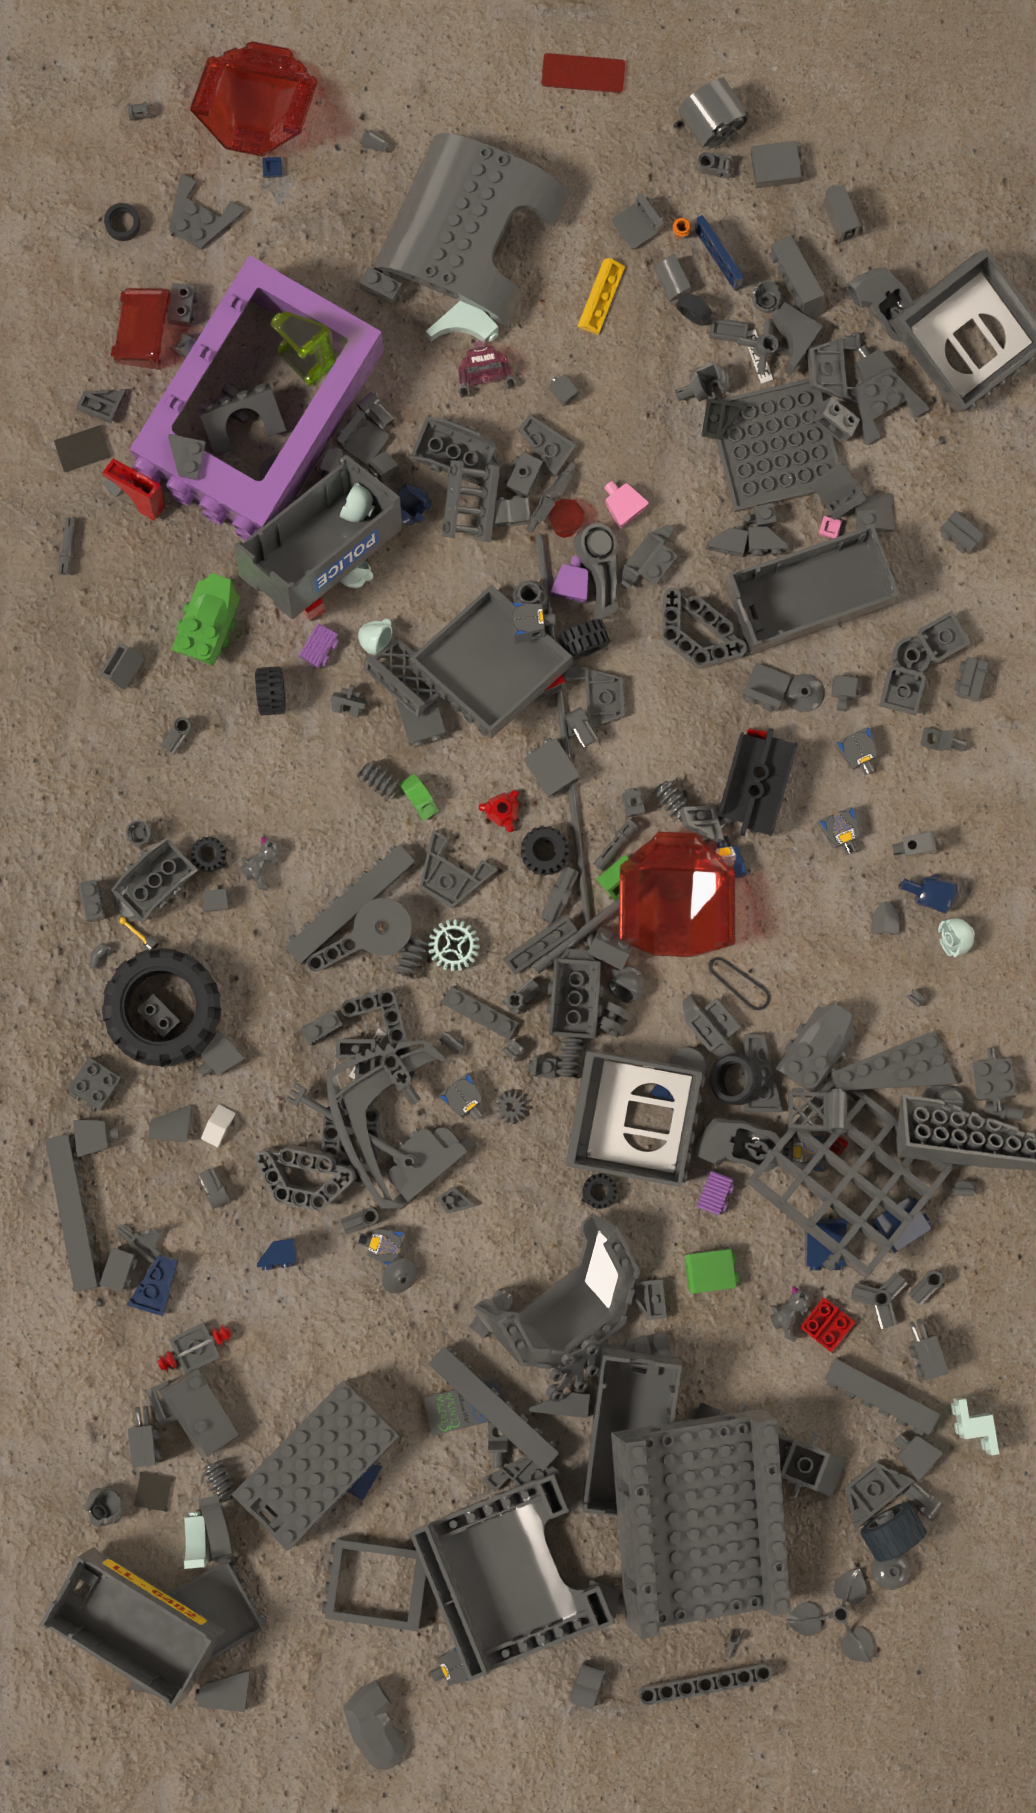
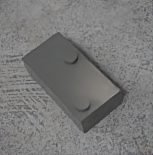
(199, 1413)

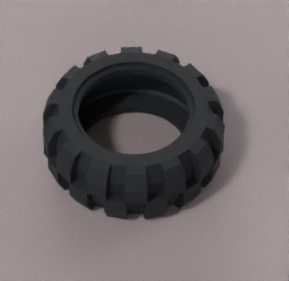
(130, 975)

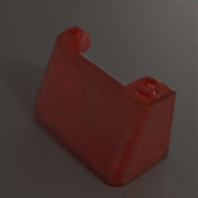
(141, 327)

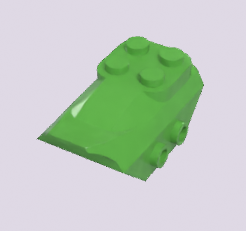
(207, 620)

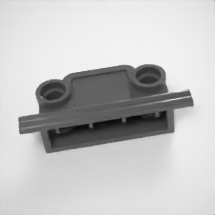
(434, 1154)

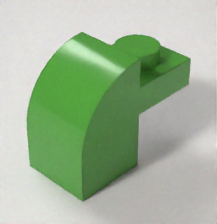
(419, 797)

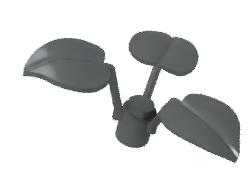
(850, 1588)

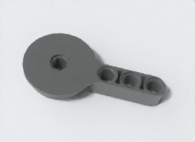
(367, 933)

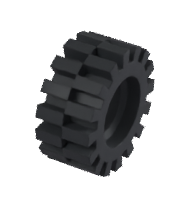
(208, 865)
(611, 1191)

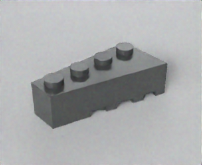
(798, 277)

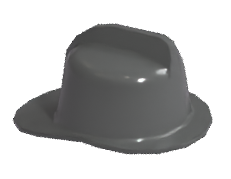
(948, 1094)

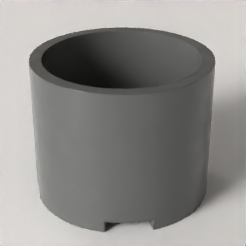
(713, 113)

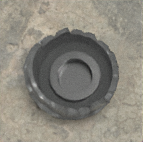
(766, 296)

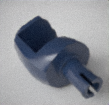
(413, 503)
(933, 892)

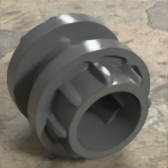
(531, 589)

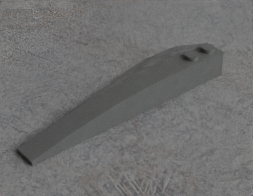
(950, 1135)

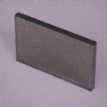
(82, 448)

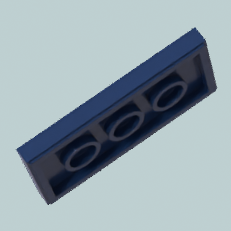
(718, 253)

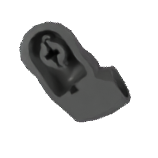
(881, 295)
(735, 1142)
(373, 1726)

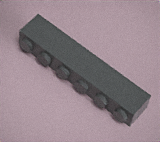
(881, 1396)

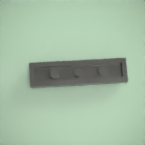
(540, 944)
(480, 1013)

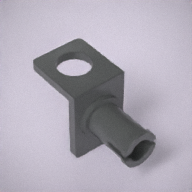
(943, 740)
(497, 1446)

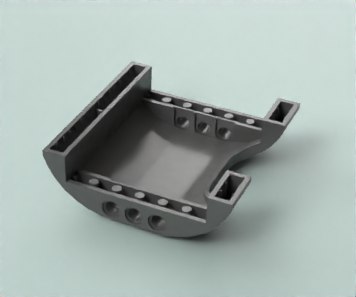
(458, 217)
(502, 1580)

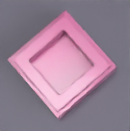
(830, 527)

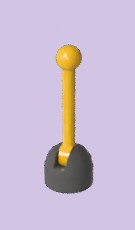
(148, 942)

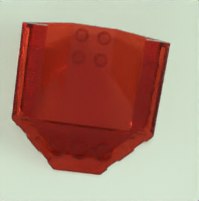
(254, 98)
(676, 897)

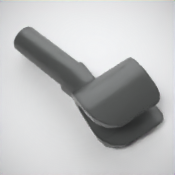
(733, 1641)

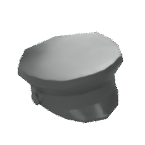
(689, 1057)

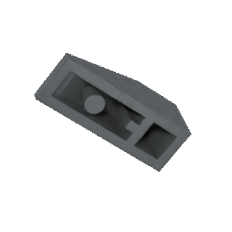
(572, 1404)

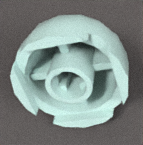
(358, 504)
(957, 936)

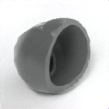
(626, 984)

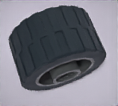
(893, 1532)

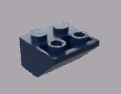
(278, 1253)

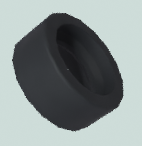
(122, 207)
(693, 308)

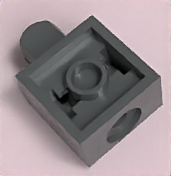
(926, 1353)
(143, 1441)

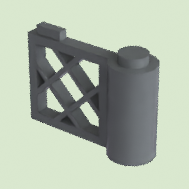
(833, 1108)

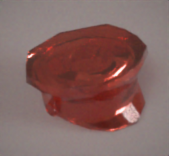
(566, 517)

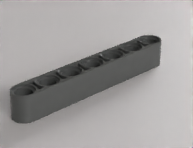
(714, 1686)

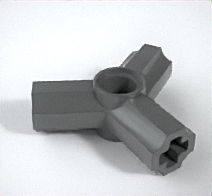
(868, 1295)

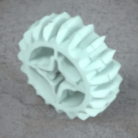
(463, 959)

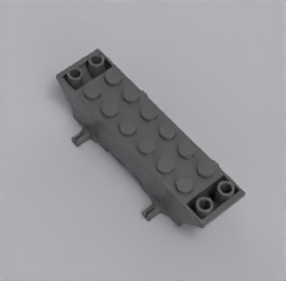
(799, 1462)

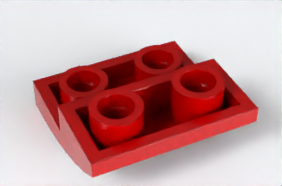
(827, 1325)

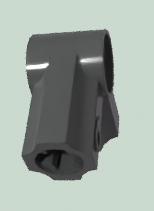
(518, 999)

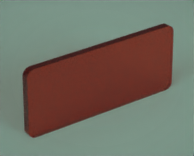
(583, 73)

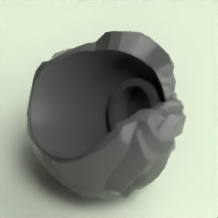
(104, 1507)

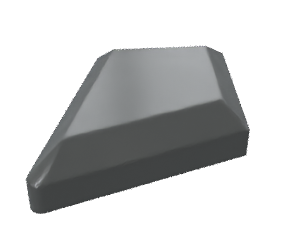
(454, 1201)

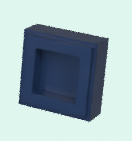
(272, 167)

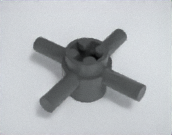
(770, 342)

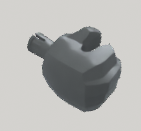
(703, 382)

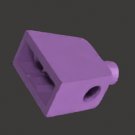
(571, 582)

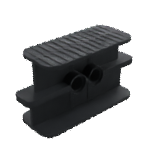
(775, 759)

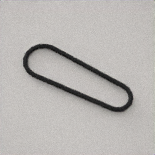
(730, 988)

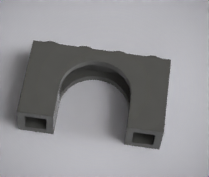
(259, 399)

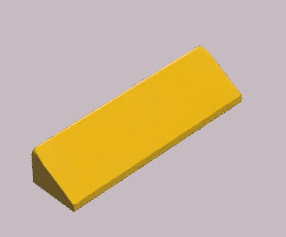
(601, 296)

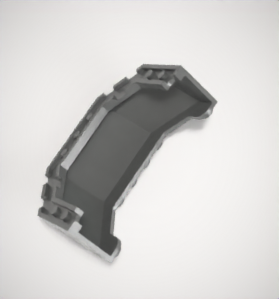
(578, 1307)

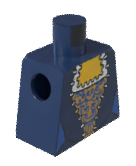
(732, 857)

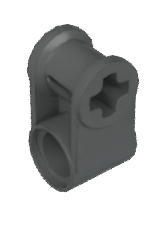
(716, 164)
(183, 346)

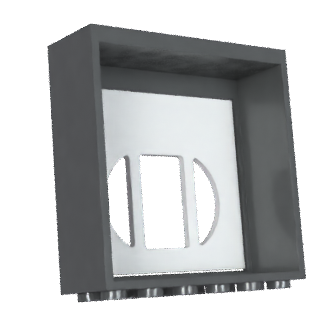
(928, 336)
(610, 1112)

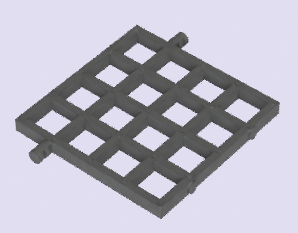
(851, 1174)

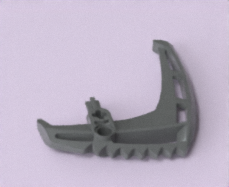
(362, 1091)

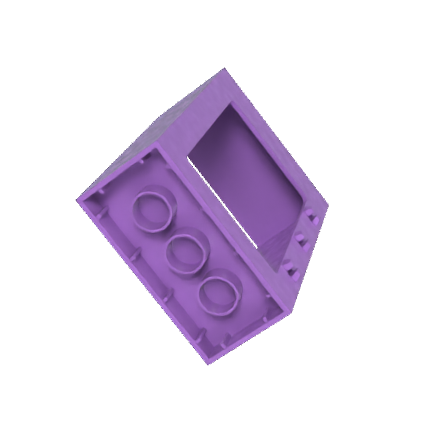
(221, 488)

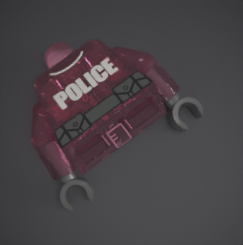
(483, 366)

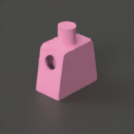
(624, 503)

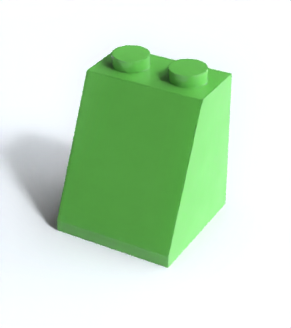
(711, 1271)

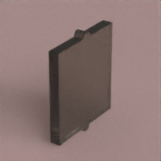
(153, 1491)

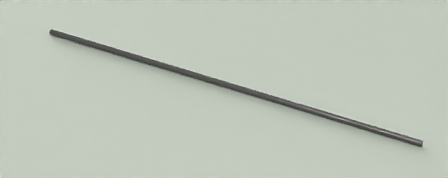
(565, 743)

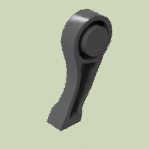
(597, 551)

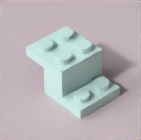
(975, 1426)

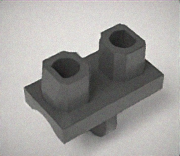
(339, 700)

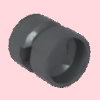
(139, 833)

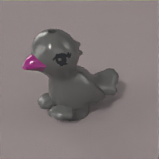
(257, 865)
(785, 1316)

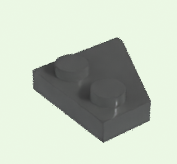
(101, 404)
(651, 1298)

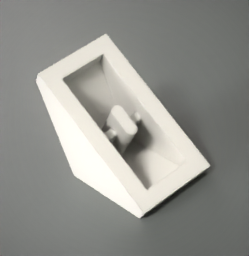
(218, 1125)

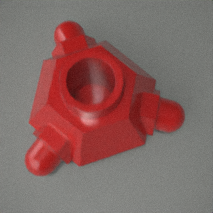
(502, 809)

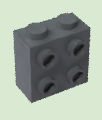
(94, 1084)

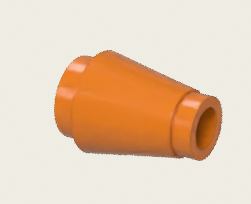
(681, 224)

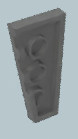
(768, 1096)

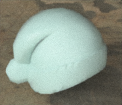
(358, 576)
(375, 635)

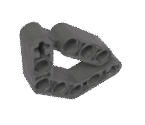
(729, 639)
(335, 1143)
(279, 1158)

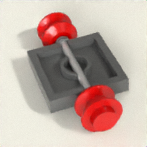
(194, 1348)

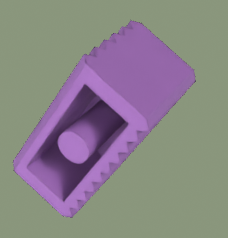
(318, 646)
(715, 1192)

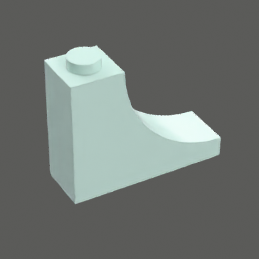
(467, 320)
(196, 1541)

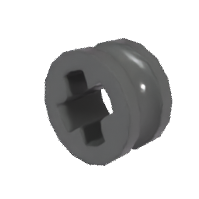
(916, 998)

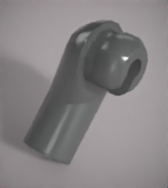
(97, 953)

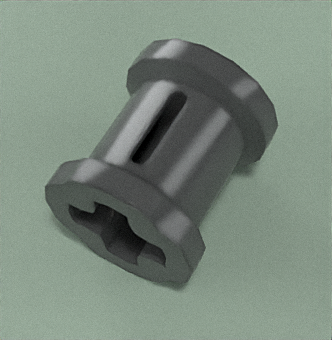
(138, 110)

